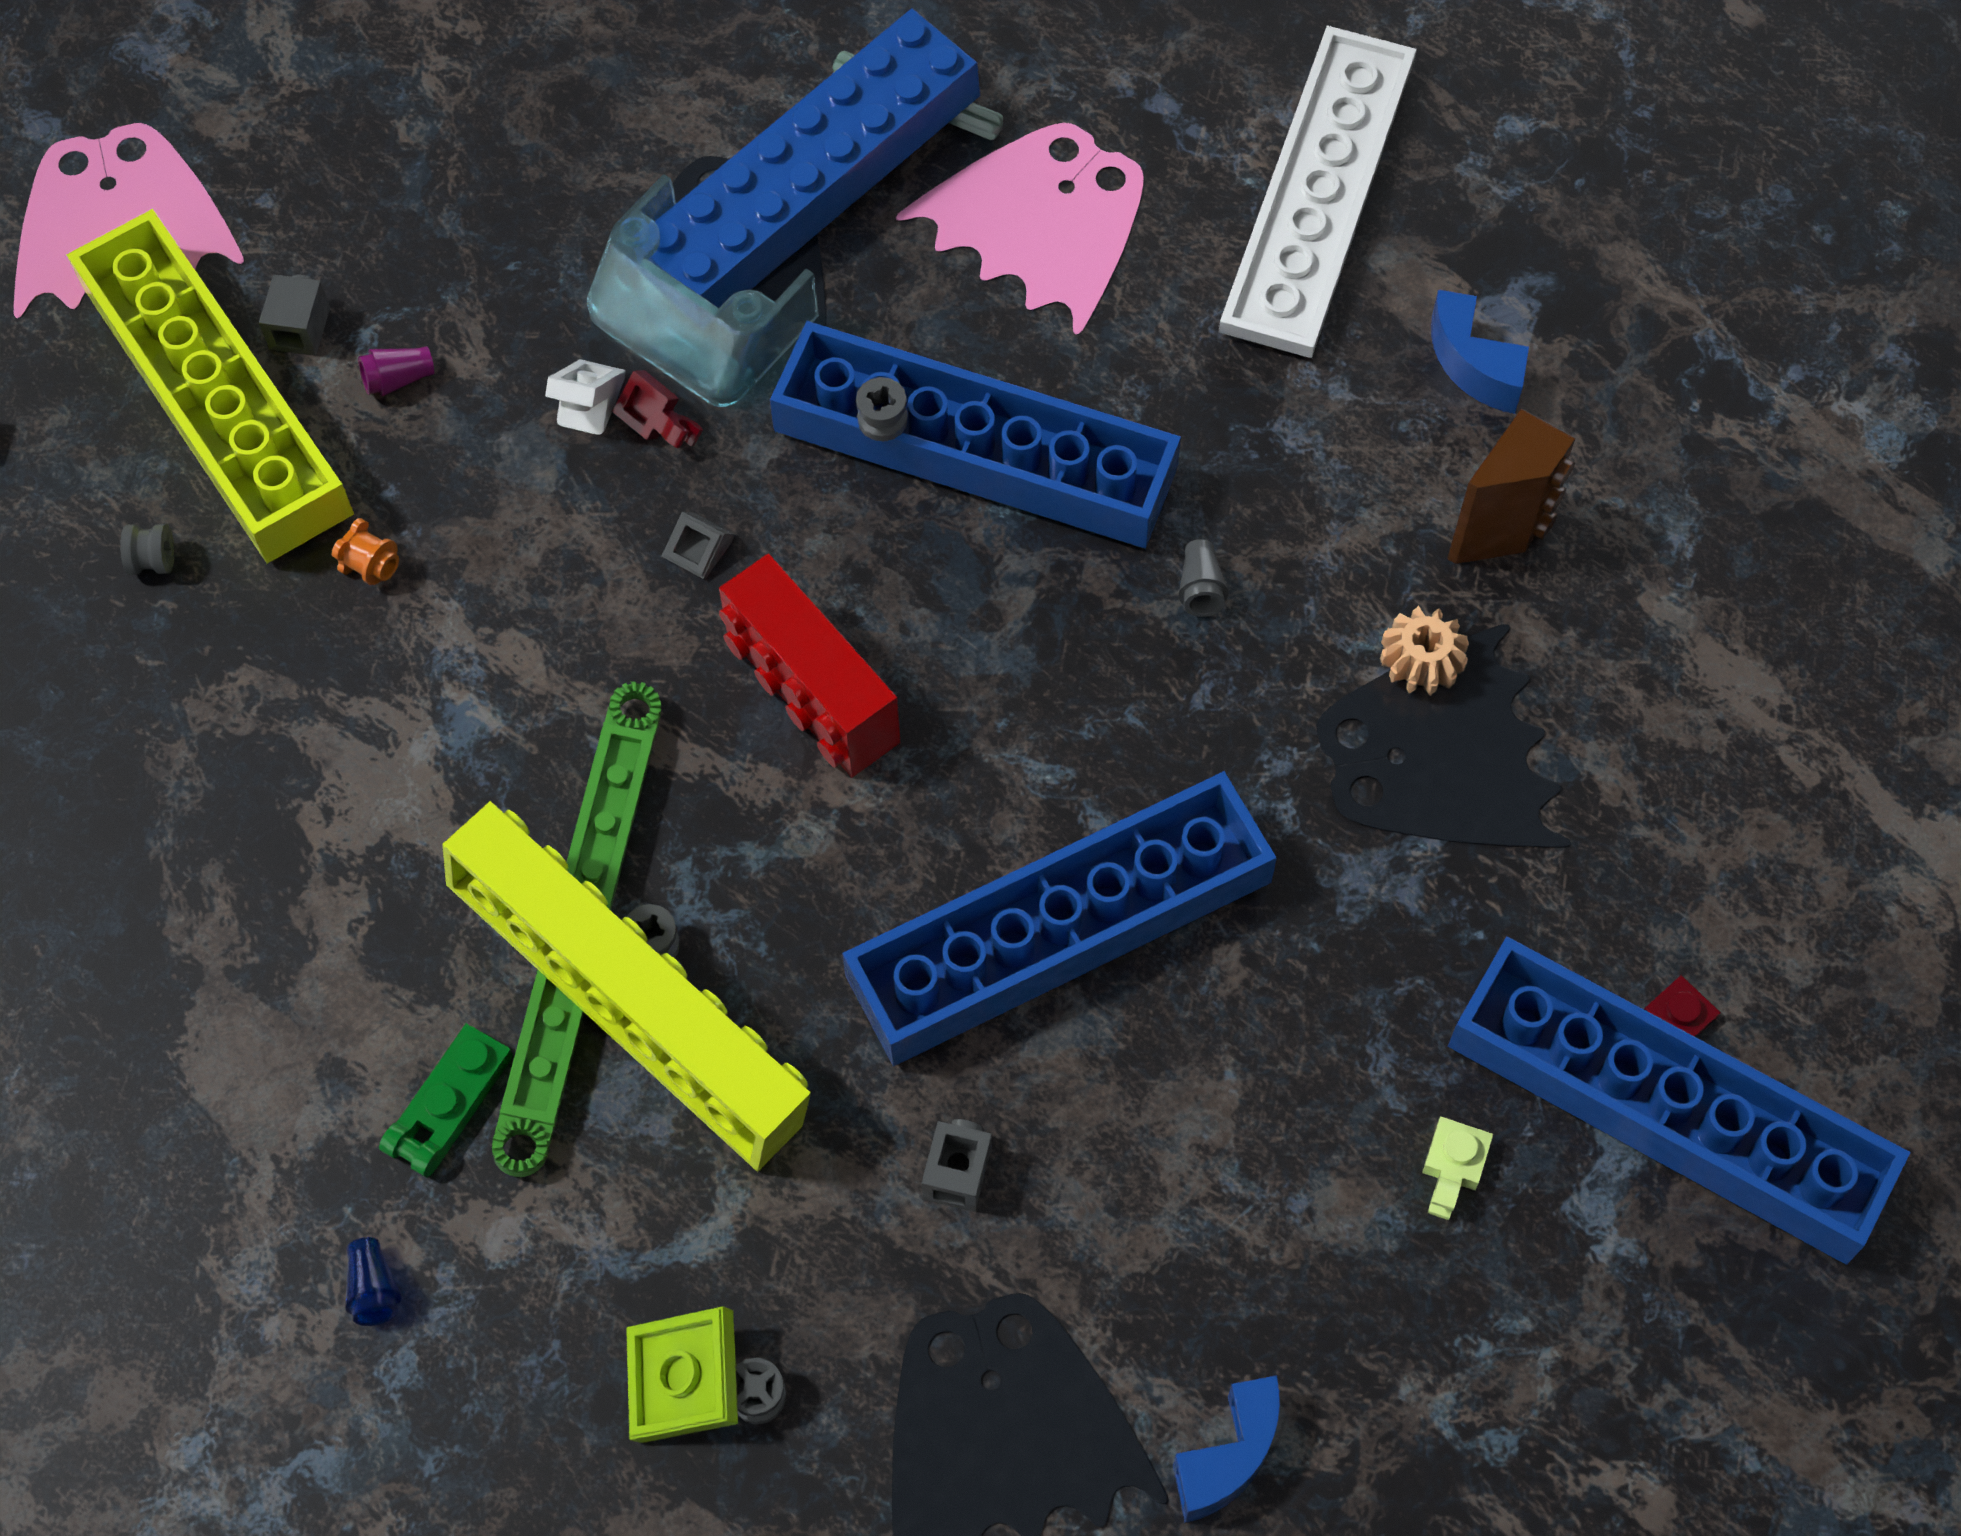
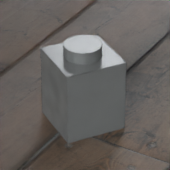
(294, 314)

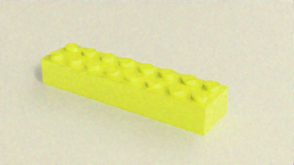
(211, 386)
(626, 984)

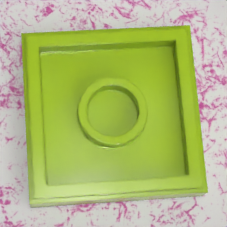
(681, 1375)

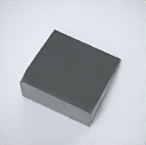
(697, 544)

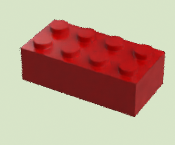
(809, 666)

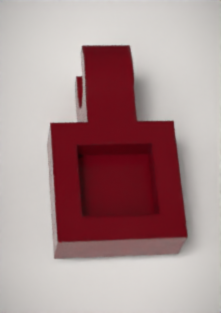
(649, 410)

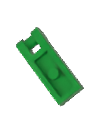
(447, 1100)

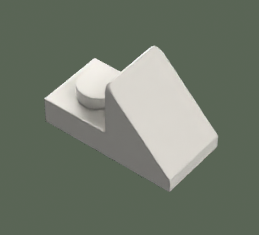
(585, 394)

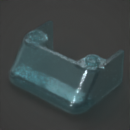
(678, 331)

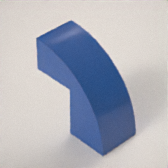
(1480, 367)
(1219, 1474)

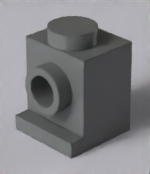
(950, 1186)

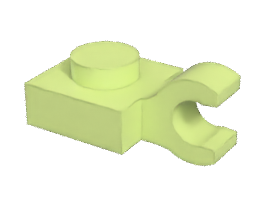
(1456, 1160)

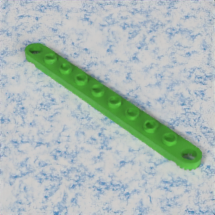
(595, 856)

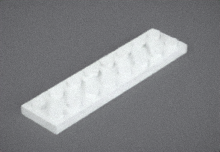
(1317, 192)

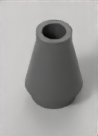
(1202, 581)

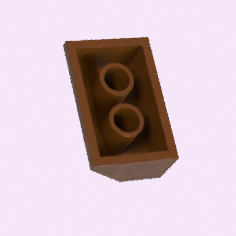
(1514, 491)

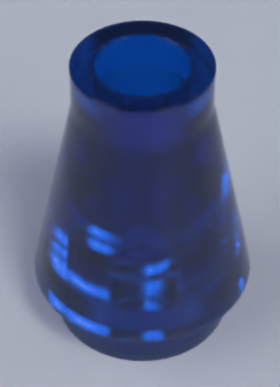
(370, 1287)

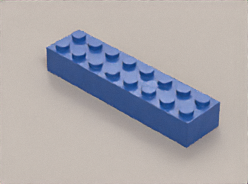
(816, 160)
(981, 435)
(1058, 918)
(1679, 1101)

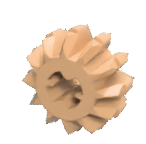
(1424, 650)

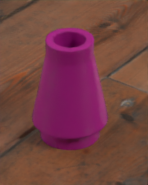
(392, 369)

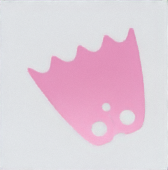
(75, 210)
(1029, 228)

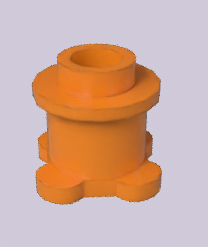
(366, 554)

